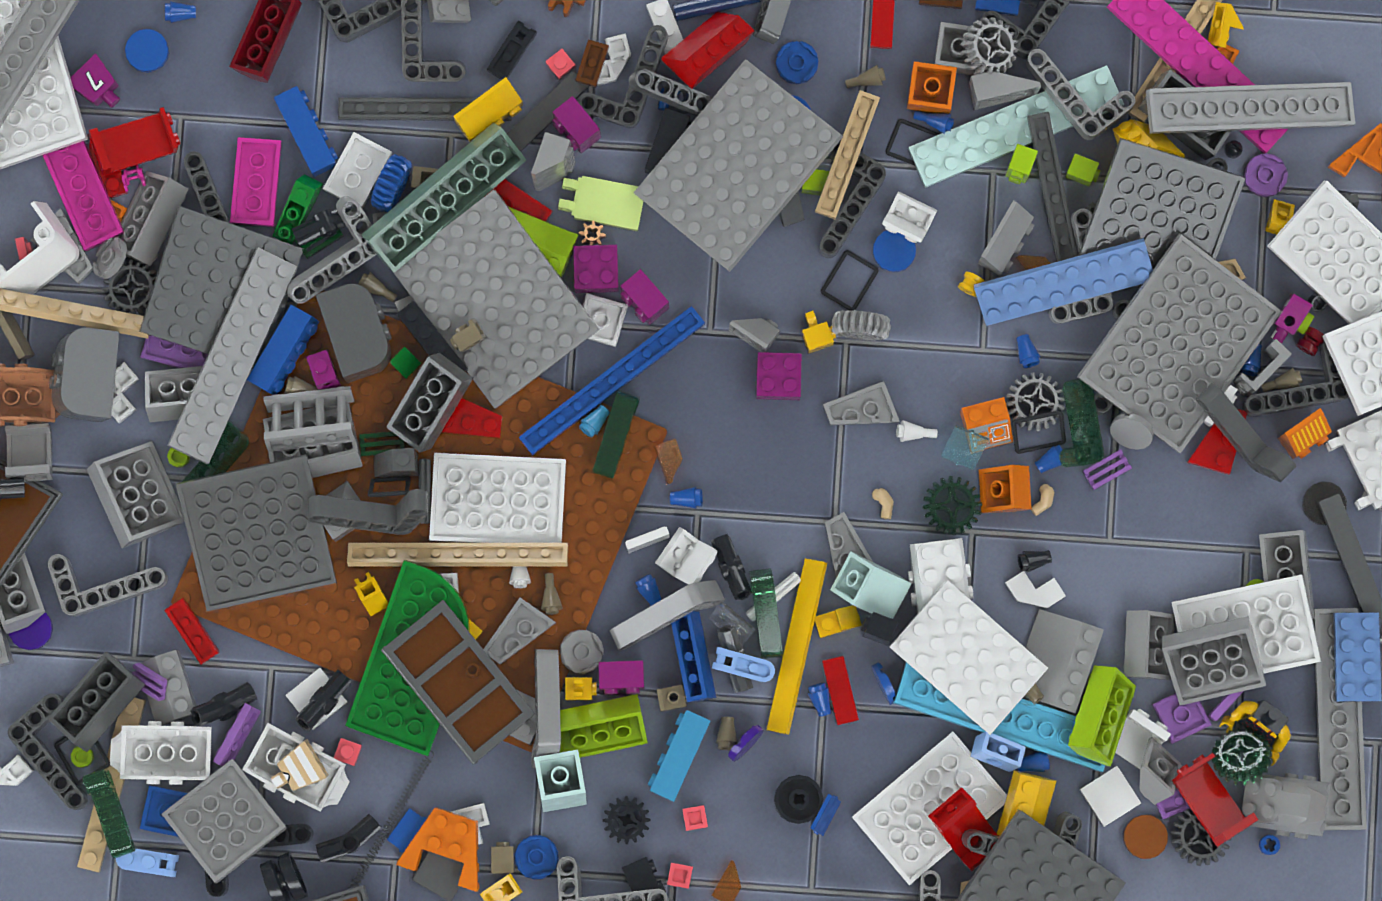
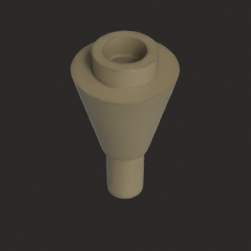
(871, 77)
(375, 287)
(1285, 381)
(551, 602)

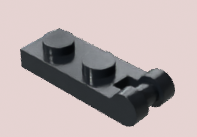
(511, 51)

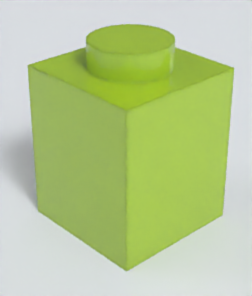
(1083, 170)
(815, 183)

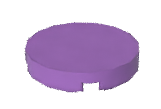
(1265, 175)

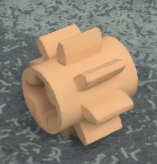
(593, 228)

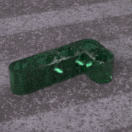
(1083, 426)
(615, 434)
(225, 445)
(766, 613)
(110, 812)

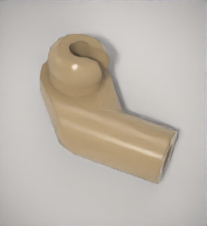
(1046, 499)
(885, 500)

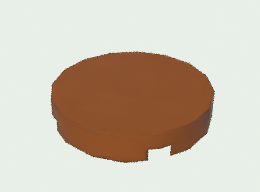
(1145, 836)

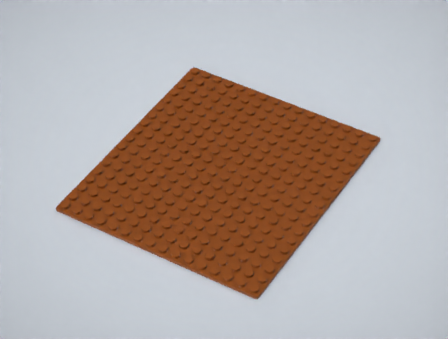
(330, 621)

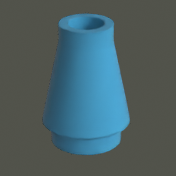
(593, 422)

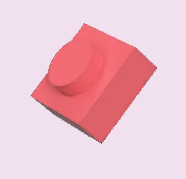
(560, 64)
(23, 247)
(347, 752)
(695, 818)
(679, 875)

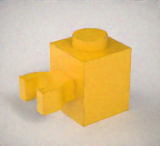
(817, 335)
(371, 595)
(580, 689)

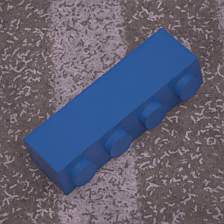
(305, 131)
(283, 350)
(693, 658)

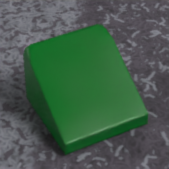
(405, 362)

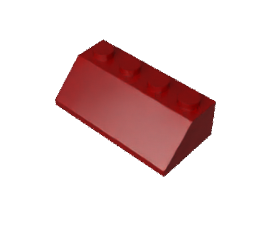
(708, 47)

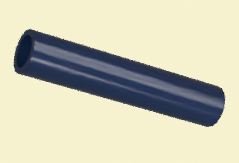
(704, 7)

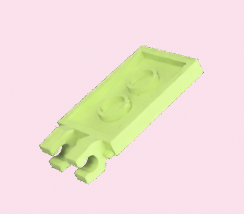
(603, 202)

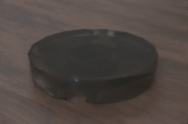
(1317, 493)

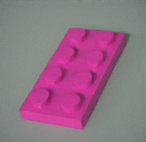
(256, 182)

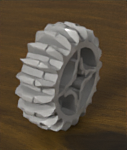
(999, 42)
(861, 325)
(1039, 383)

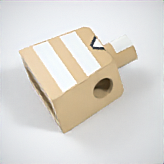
(300, 768)

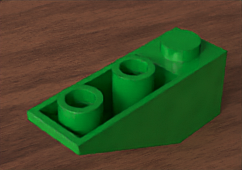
(297, 207)

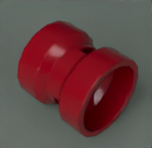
(1310, 341)

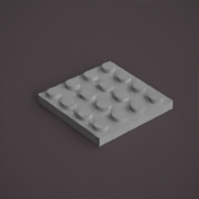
(224, 821)

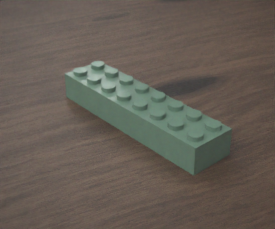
(444, 197)

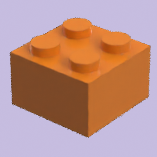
(931, 88)

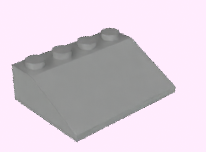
(324, 458)
(136, 494)
(1068, 652)
(1213, 660)

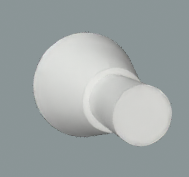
(909, 431)
(519, 577)

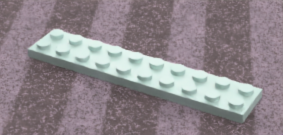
(1004, 129)

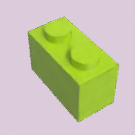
(1021, 164)

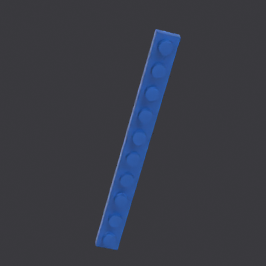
(611, 380)

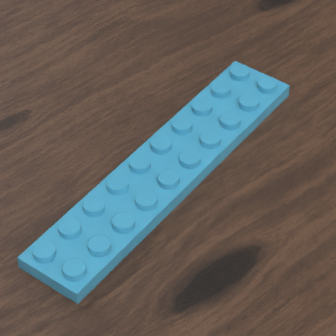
(1026, 724)

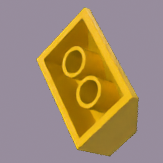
(488, 108)
(1140, 133)
(1030, 795)

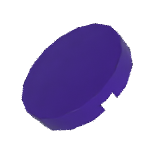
(34, 635)
(745, 743)

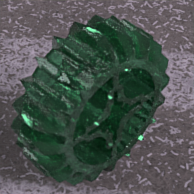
(953, 525)
(1254, 752)

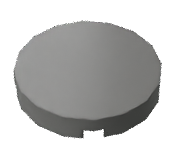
(110, 257)
(1132, 431)
(581, 651)

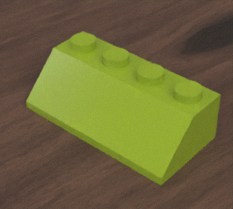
(552, 240)
(1102, 714)
(602, 726)

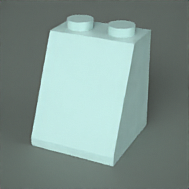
(870, 586)
(560, 780)

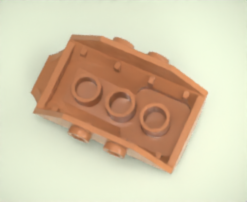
(25, 395)

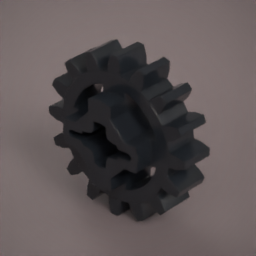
(612, 814)

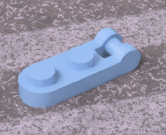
(744, 665)
(148, 862)

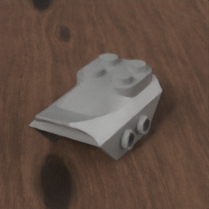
(1288, 804)

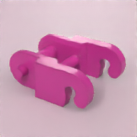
(126, 179)

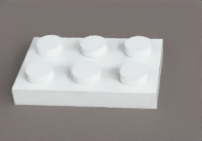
(357, 169)

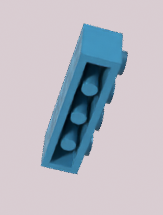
(679, 755)

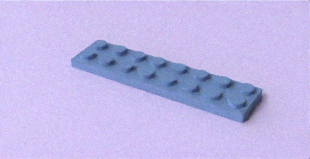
(1064, 282)

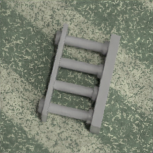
(309, 436)

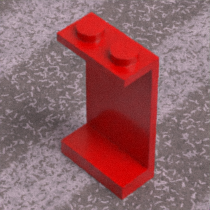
(134, 142)
(1211, 801)
(956, 817)

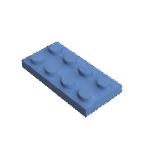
(1357, 657)

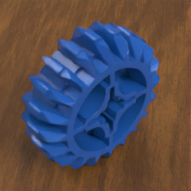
(391, 183)

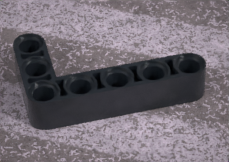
(291, 839)

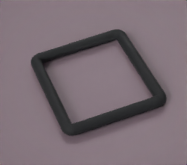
(895, 133)
(845, 253)
(1062, 427)
(389, 479)
(56, 745)

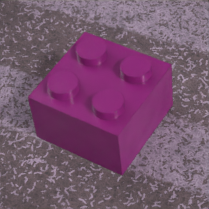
(576, 125)
(596, 269)
(644, 297)
(779, 376)
(621, 676)

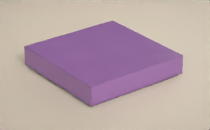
(1181, 719)

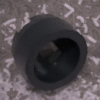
(1231, 152)
(1322, 304)

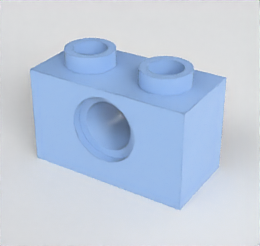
(998, 751)

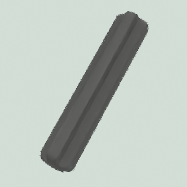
(425, 484)

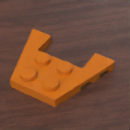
(1366, 150)
(450, 837)

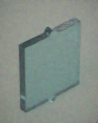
(964, 447)

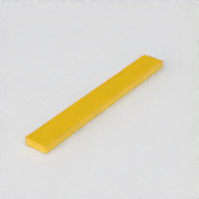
(796, 646)

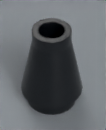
(1033, 559)

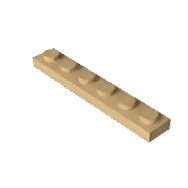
(847, 154)

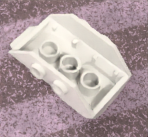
(935, 564)
(162, 752)
(315, 795)

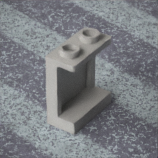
(1278, 354)
(29, 452)

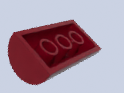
(265, 38)

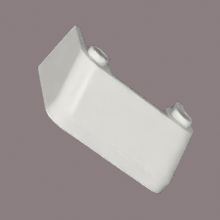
(47, 261)

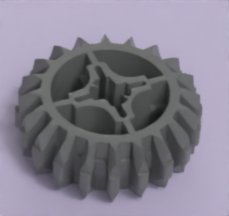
(123, 288)
(1185, 844)

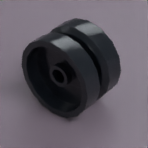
(811, 799)
(285, 880)

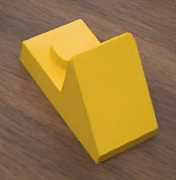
(1223, 19)
(1279, 215)
(837, 621)
(503, 890)

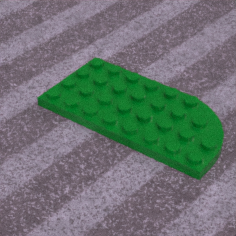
(384, 700)

